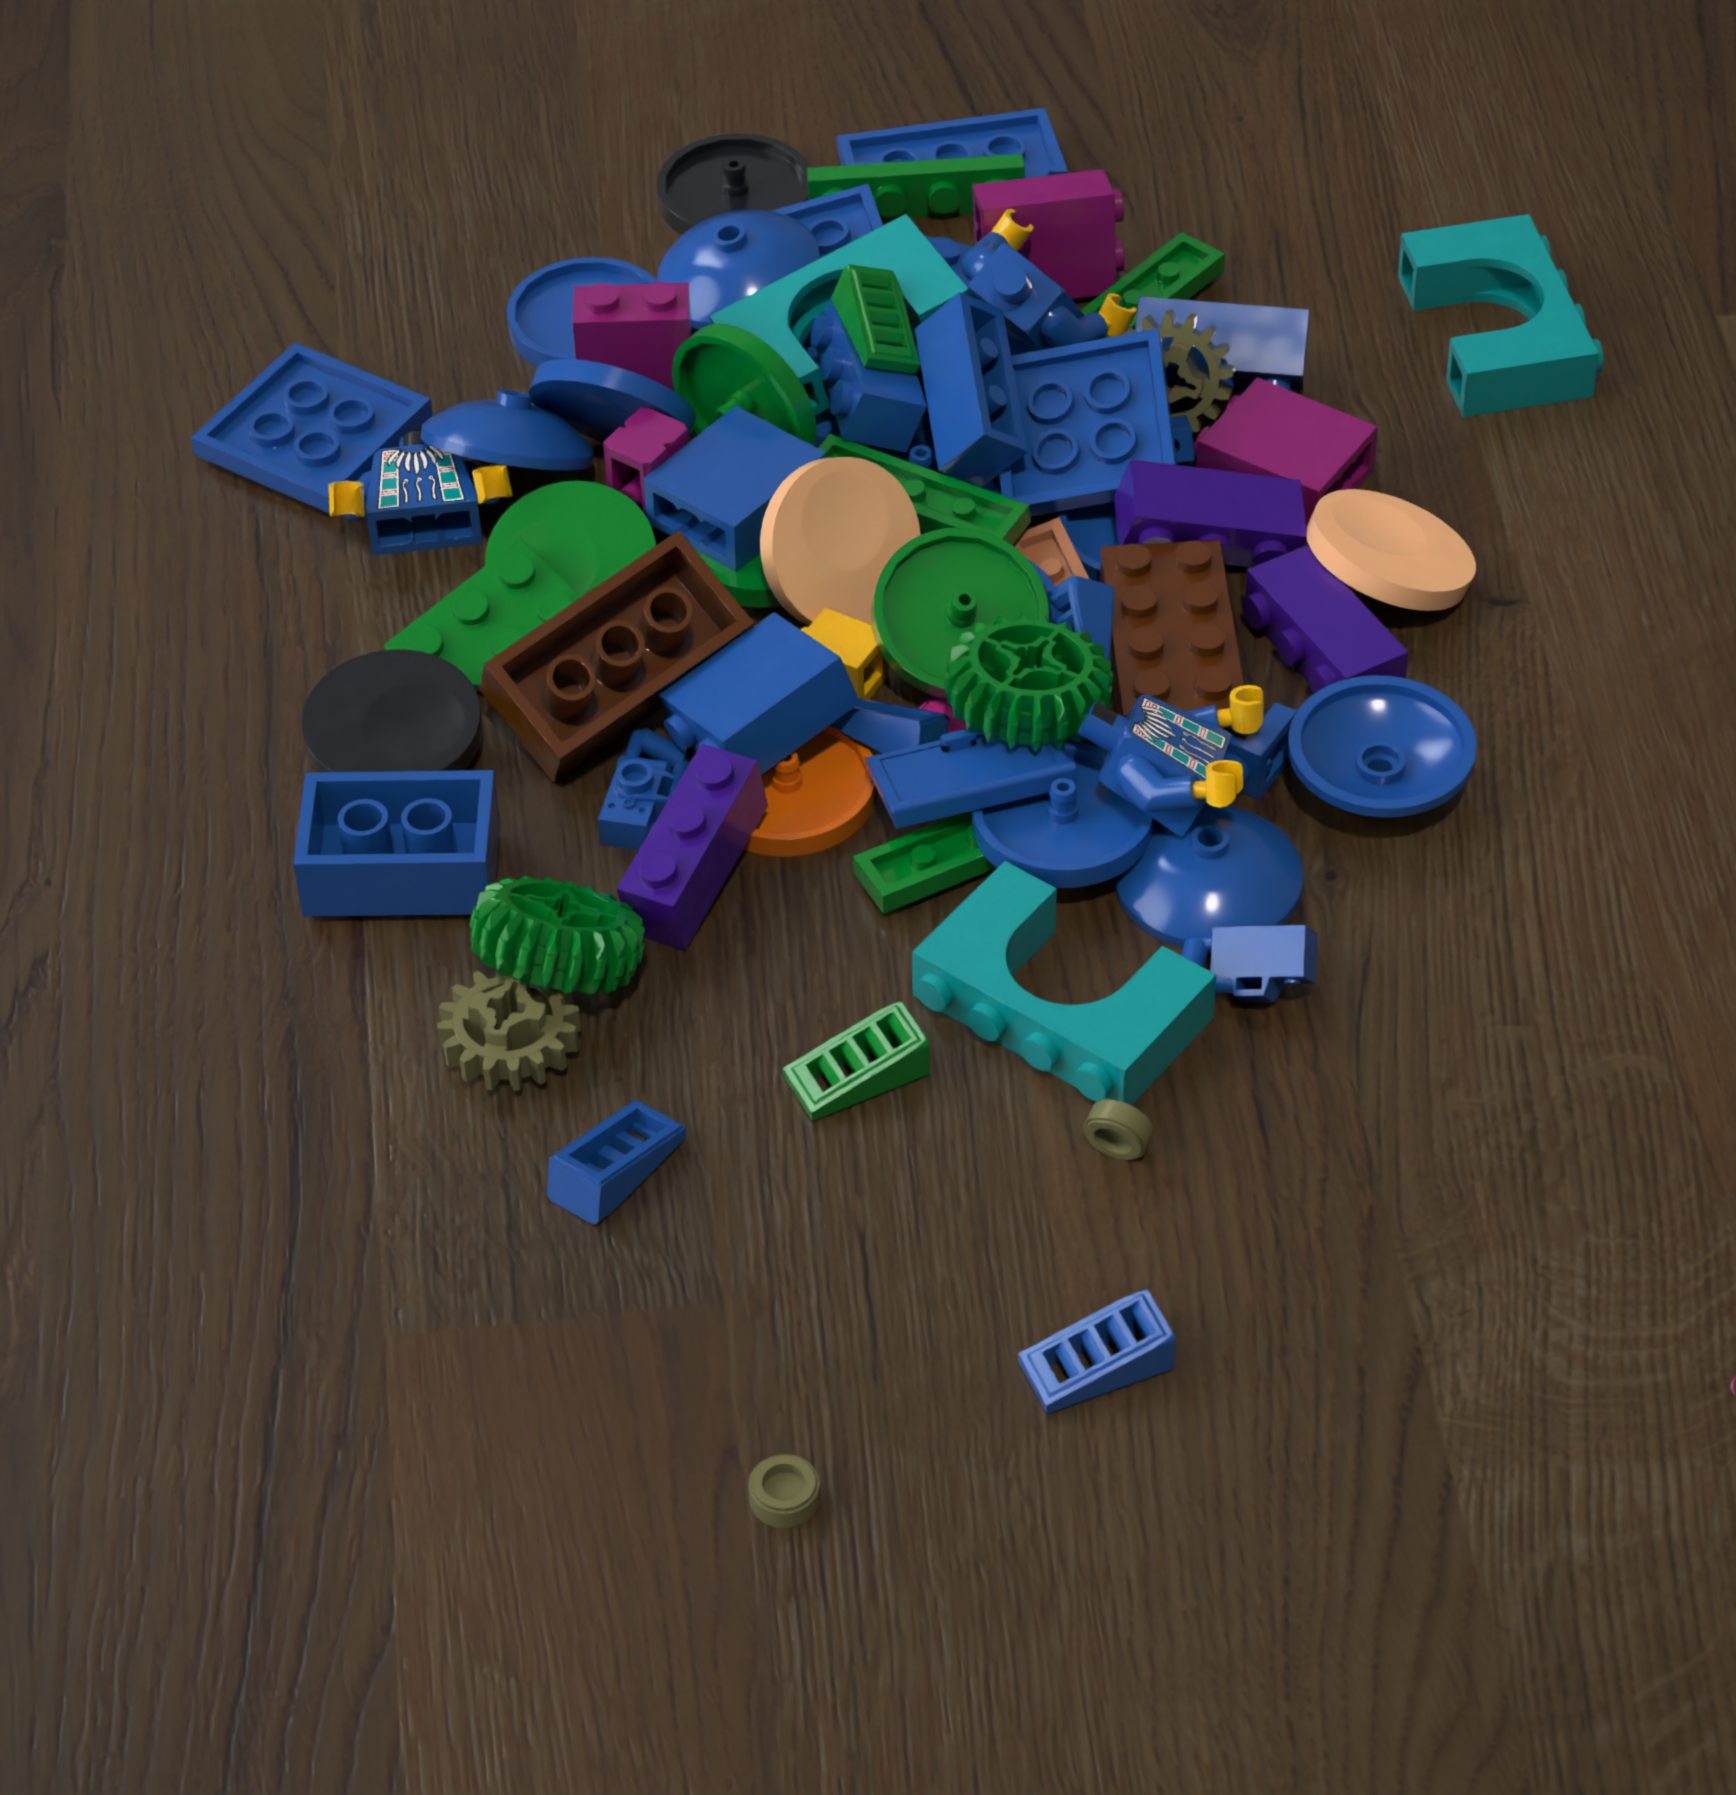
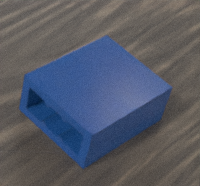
(723, 484)
(760, 695)

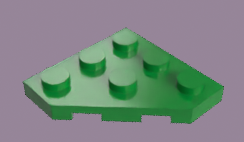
(489, 611)

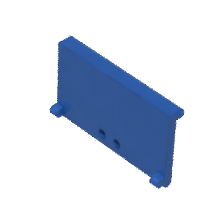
(962, 776)

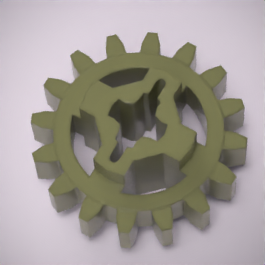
(1193, 380)
(507, 1030)

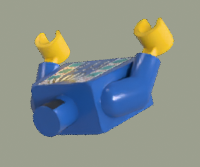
(1031, 301)
(419, 497)
(1172, 757)

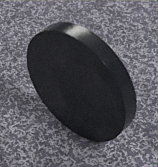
(729, 176)
(392, 715)

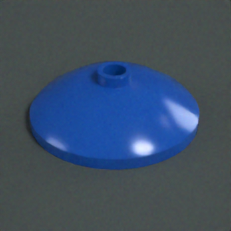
(735, 257)
(508, 434)
(1382, 746)
(1219, 874)

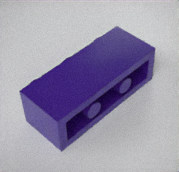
(1178, 503)
(1318, 622)
(694, 845)

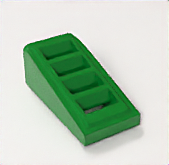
(874, 312)
(870, 1036)

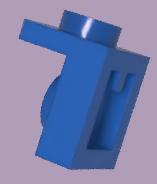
(1263, 752)

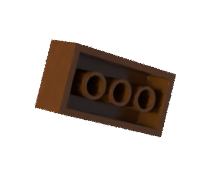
(1171, 625)
(610, 655)

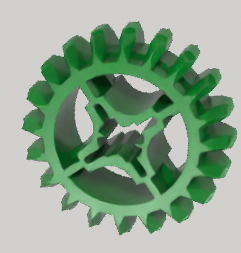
(1026, 681)
(557, 935)

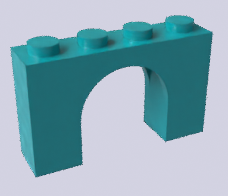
(1509, 266)
(787, 308)
(1100, 1046)

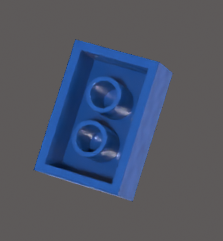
(396, 842)

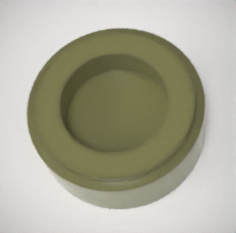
(1118, 1129)
(784, 1491)

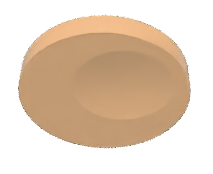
(833, 535)
(1390, 550)

